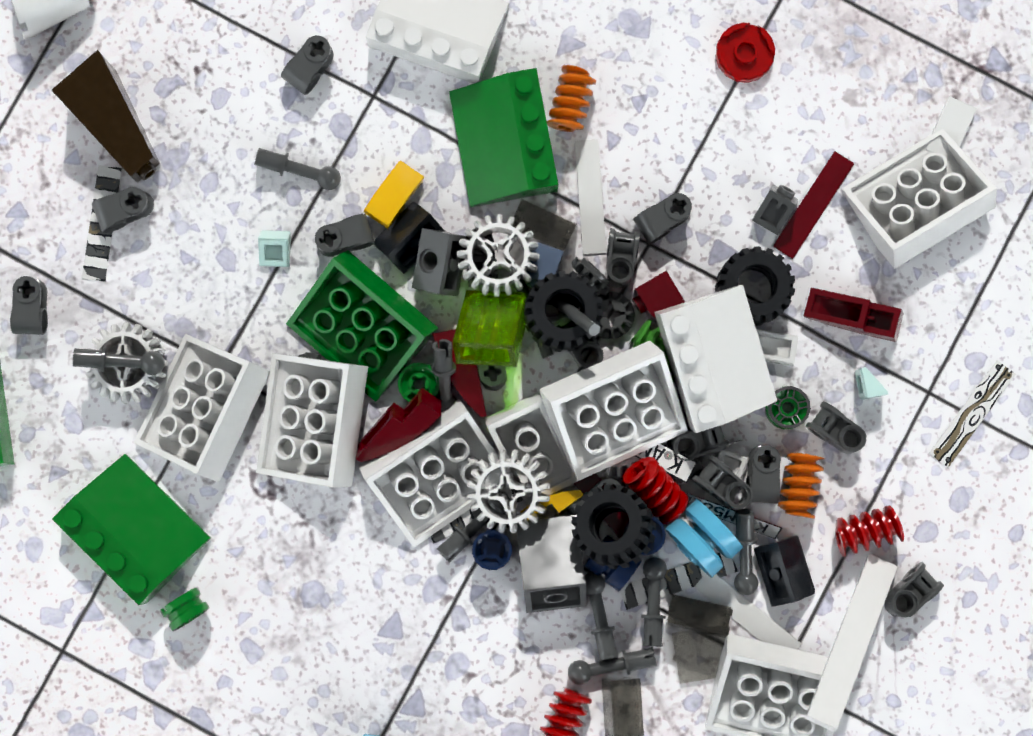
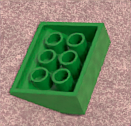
(504, 138)
(361, 322)
(131, 529)

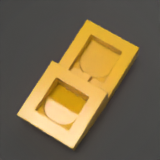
(393, 194)
(560, 500)

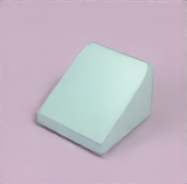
(274, 248)
(868, 385)

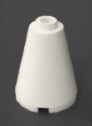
(43, 14)

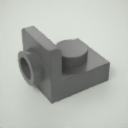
(776, 208)

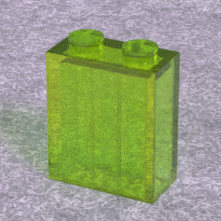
(490, 329)

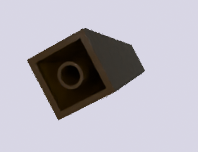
(104, 108)

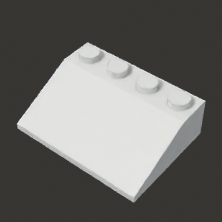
(439, 34)
(919, 199)
(716, 358)
(202, 408)
(614, 409)
(312, 420)
(428, 477)
(764, 690)

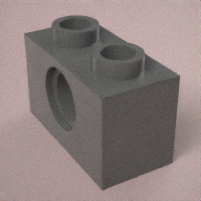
(438, 262)

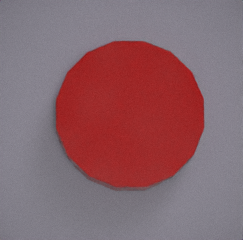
(745, 52)

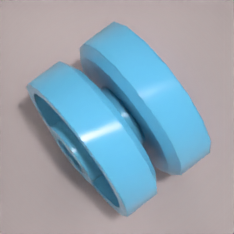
(700, 541)

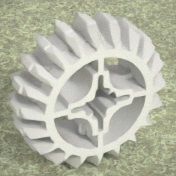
(514, 234)
(126, 374)
(493, 493)

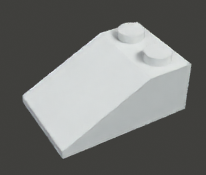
(530, 431)

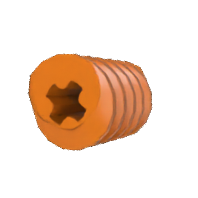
(570, 99)
(800, 484)

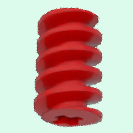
(656, 489)
(868, 529)
(566, 713)

